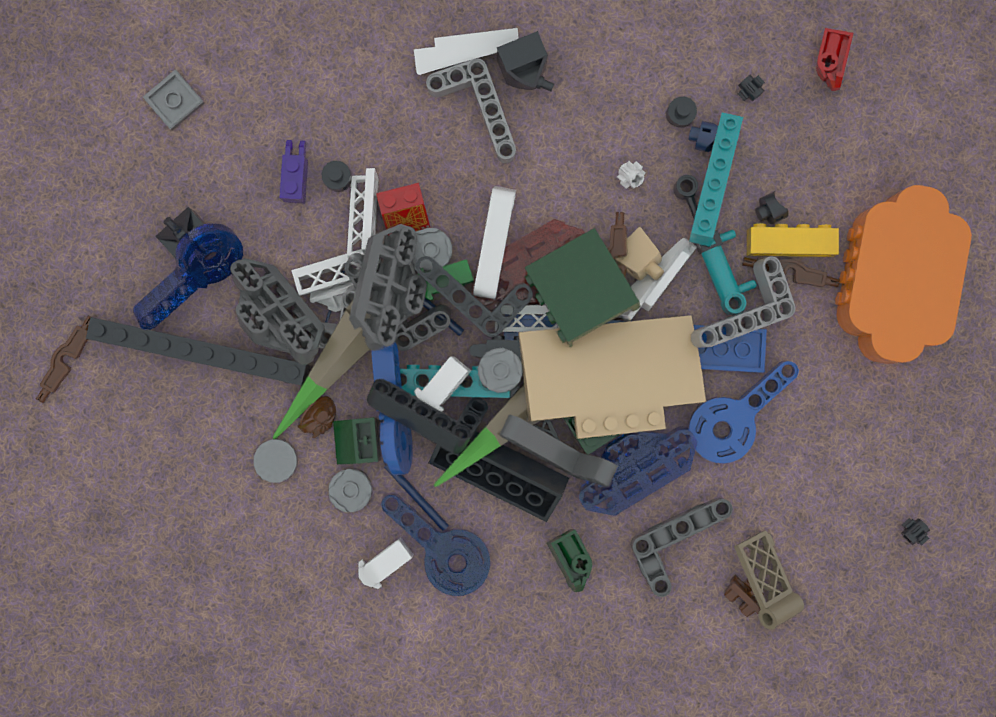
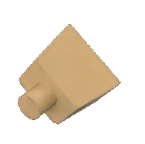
(641, 257)

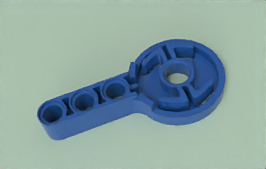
(738, 417)
(396, 438)

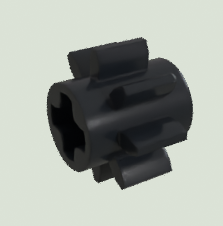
(751, 88)
(915, 531)

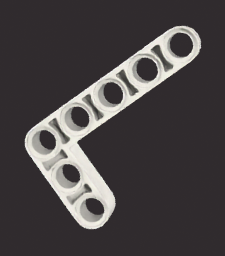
(494, 242)

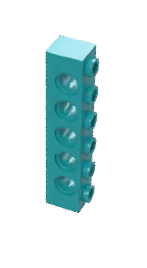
(716, 179)
(477, 389)

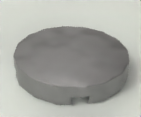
(435, 244)
(500, 370)
(275, 460)
(356, 491)

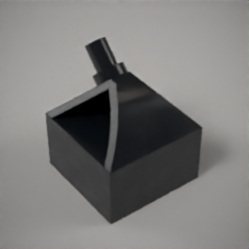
(524, 63)
(178, 228)

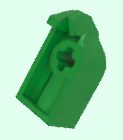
(459, 270)

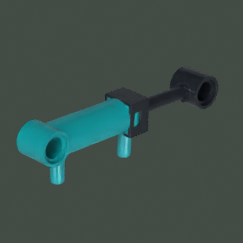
(715, 257)

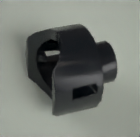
(681, 112)
(336, 176)
(771, 209)

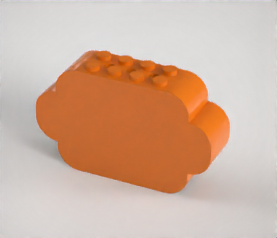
(903, 275)

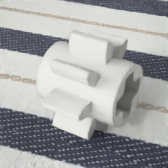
(631, 174)

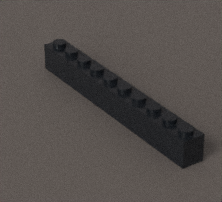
(197, 351)

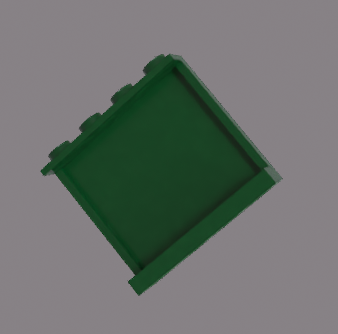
(581, 286)

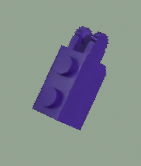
(294, 174)

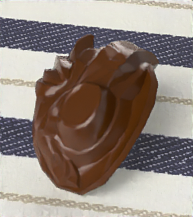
(318, 417)

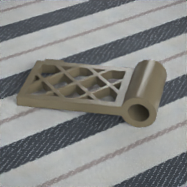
(780, 604)

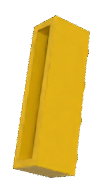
(793, 241)

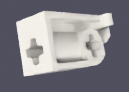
(443, 383)
(384, 563)

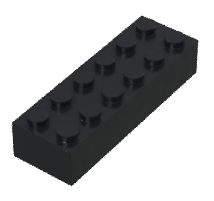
(510, 478)

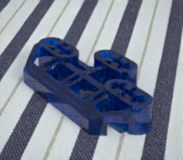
(634, 466)

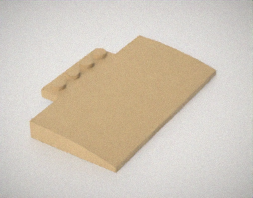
(613, 375)

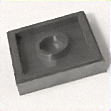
(173, 100)

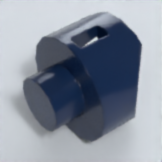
(703, 136)

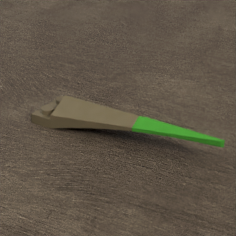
(339, 354)
(489, 437)

